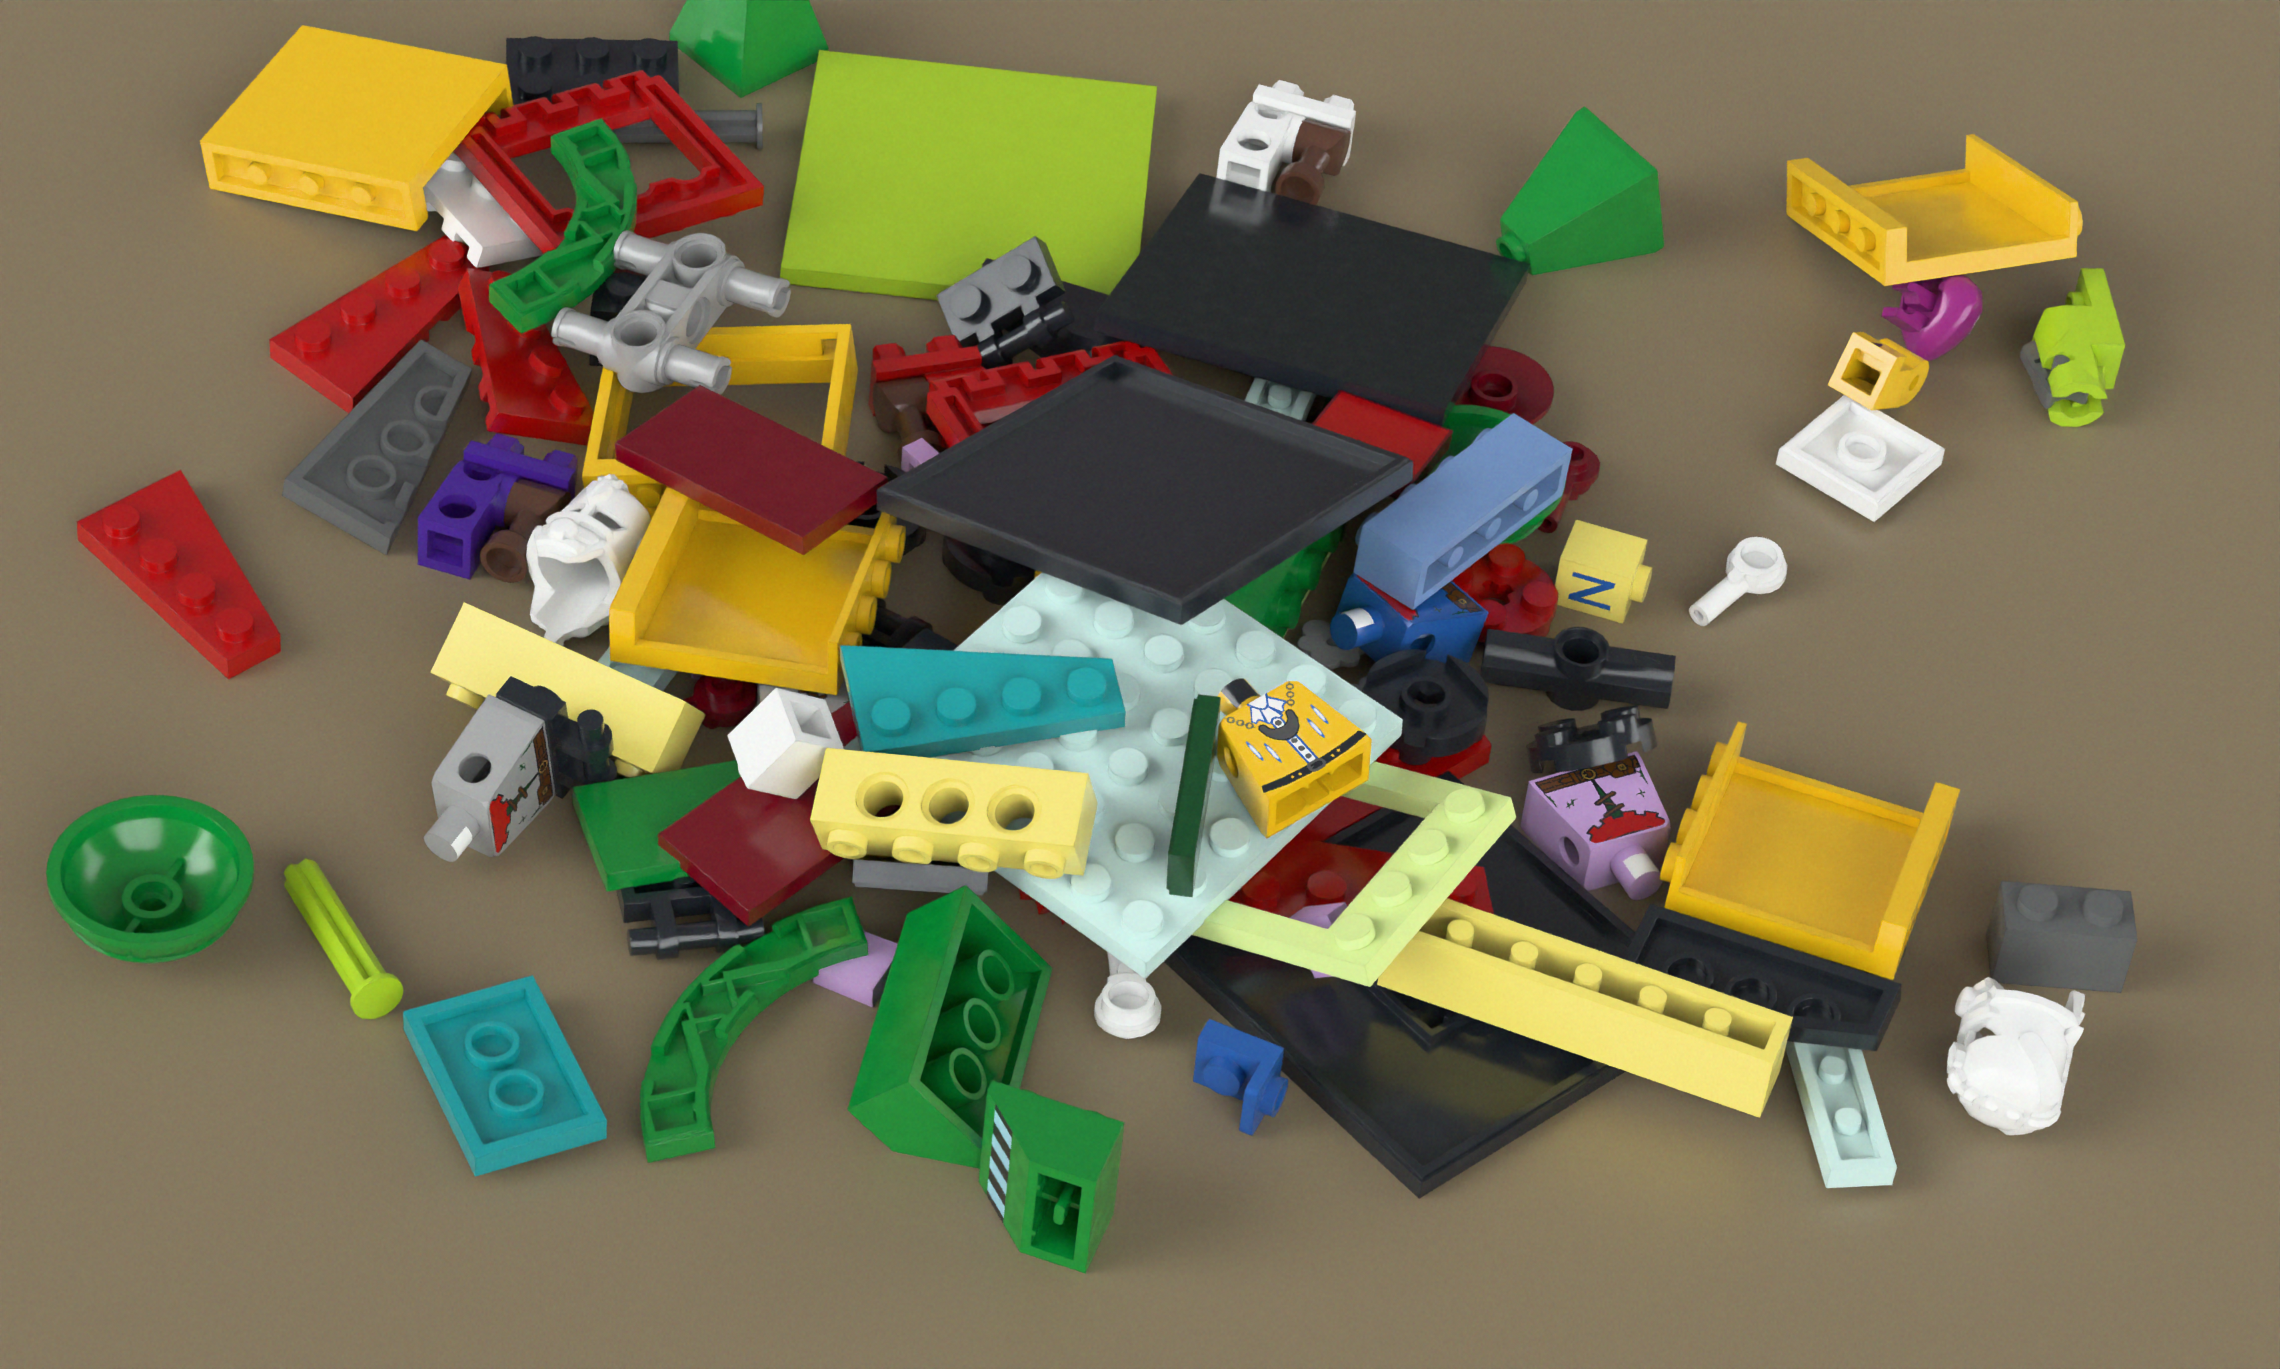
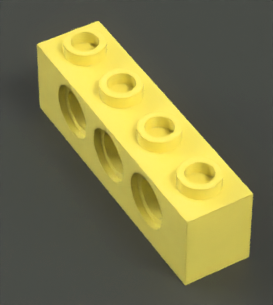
(993, 795)

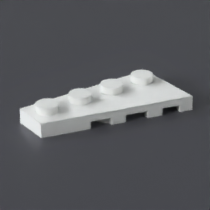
(475, 216)

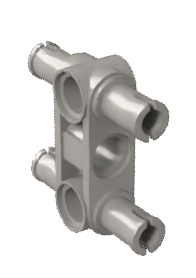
(671, 312)

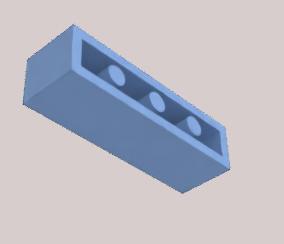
(1461, 510)

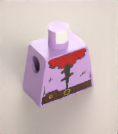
(1601, 825)

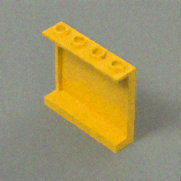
(351, 125)
(1940, 221)
(744, 607)
(1805, 860)

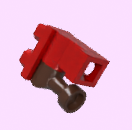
(902, 383)

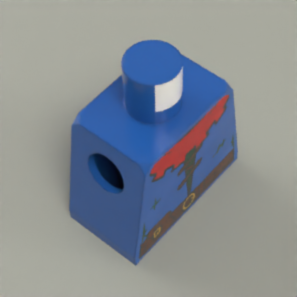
(1382, 625)

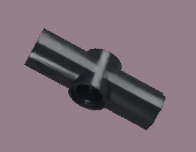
(1577, 668)

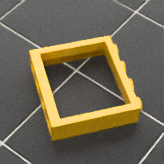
(757, 357)

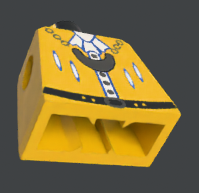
(1287, 752)

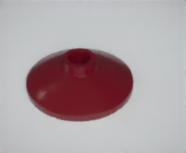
(1510, 384)

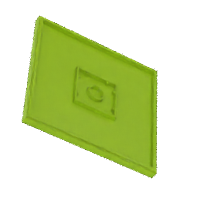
(940, 165)

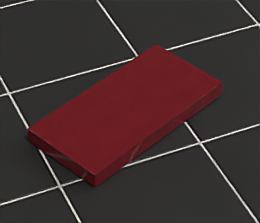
(751, 469)
(754, 844)

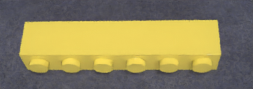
(1594, 1005)

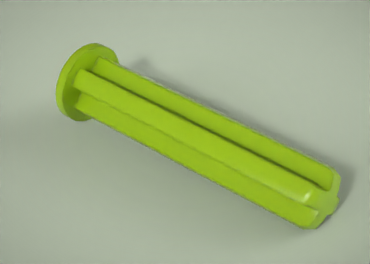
(371, 988)

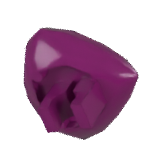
(1936, 313)

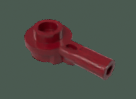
(1581, 474)
(723, 700)

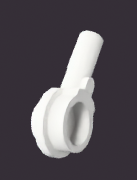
(1751, 567)
(1127, 1003)

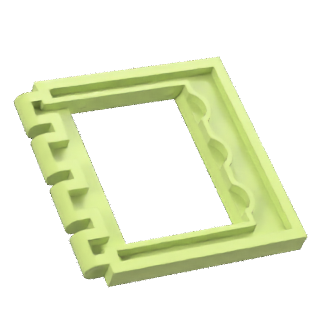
(1399, 899)

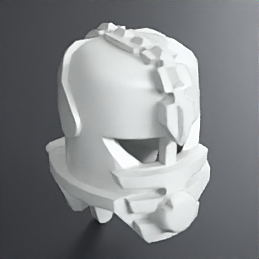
(583, 558)
(2022, 1070)

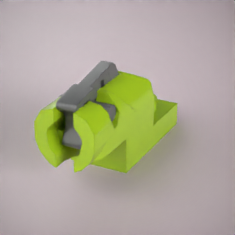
(2076, 352)

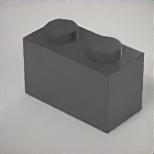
(2061, 936)

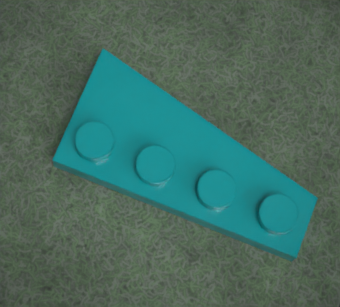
(974, 700)

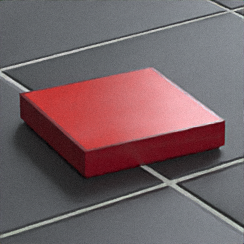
(1388, 430)

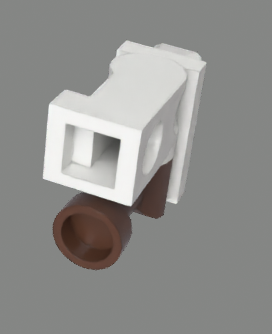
(1292, 130)

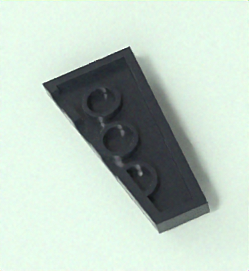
(1824, 998)

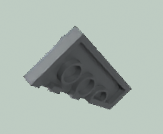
(381, 451)

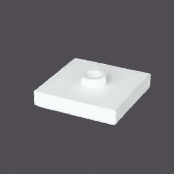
(1860, 457)

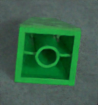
(749, 40)
(1584, 203)

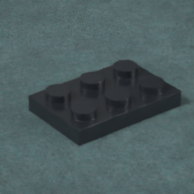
(550, 66)

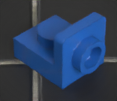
(1241, 1068)

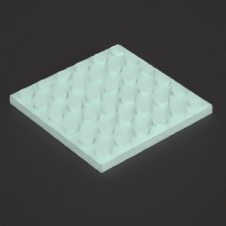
(1139, 766)

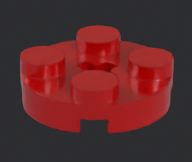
(1517, 581)

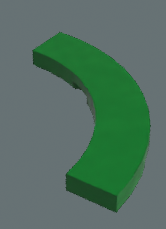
(585, 257)
(717, 1010)

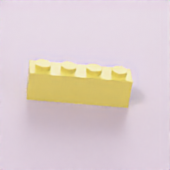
(647, 725)

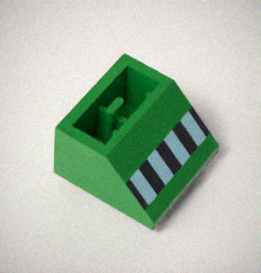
(1050, 1173)

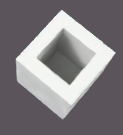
(784, 743)

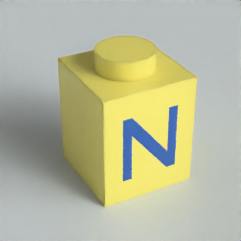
(1602, 571)

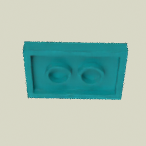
(504, 1075)

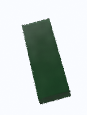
(1193, 796)

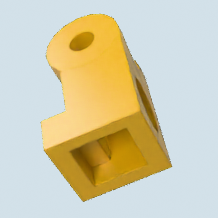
(1878, 372)

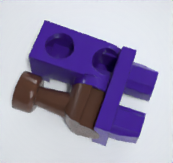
(488, 490)

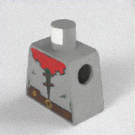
(491, 782)

